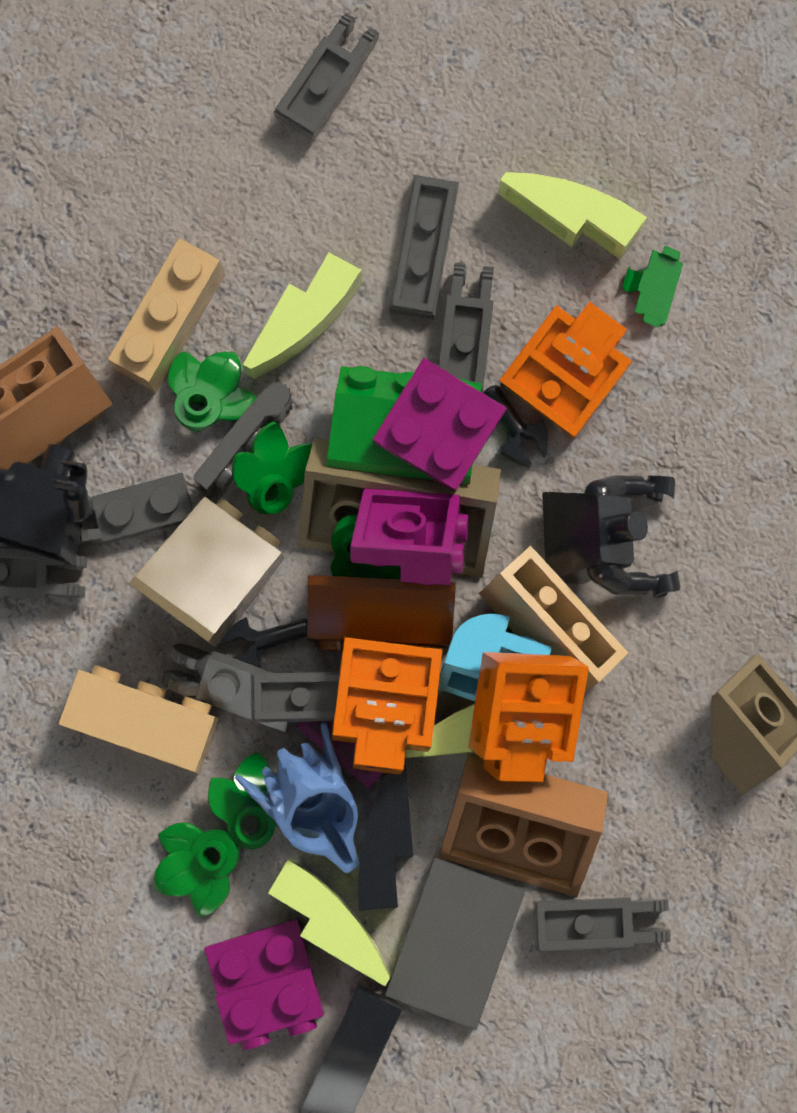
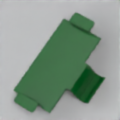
(655, 285)

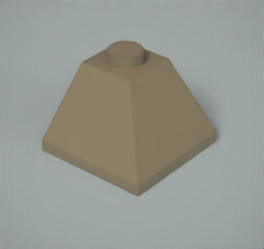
(753, 725)

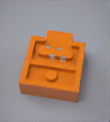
(569, 367)
(386, 702)
(526, 713)

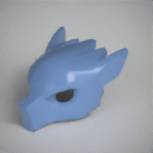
(311, 802)

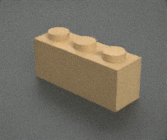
(167, 315)
(552, 615)
(140, 718)

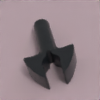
(516, 428)
(264, 639)

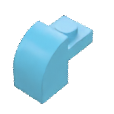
(465, 652)

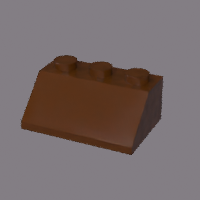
(378, 612)

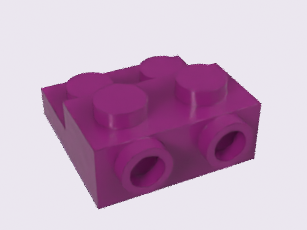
(411, 532)
(265, 984)

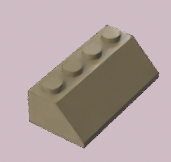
(337, 493)

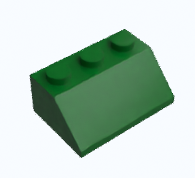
(359, 410)

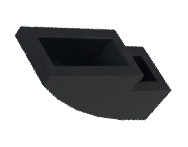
(385, 838)
(352, 1053)

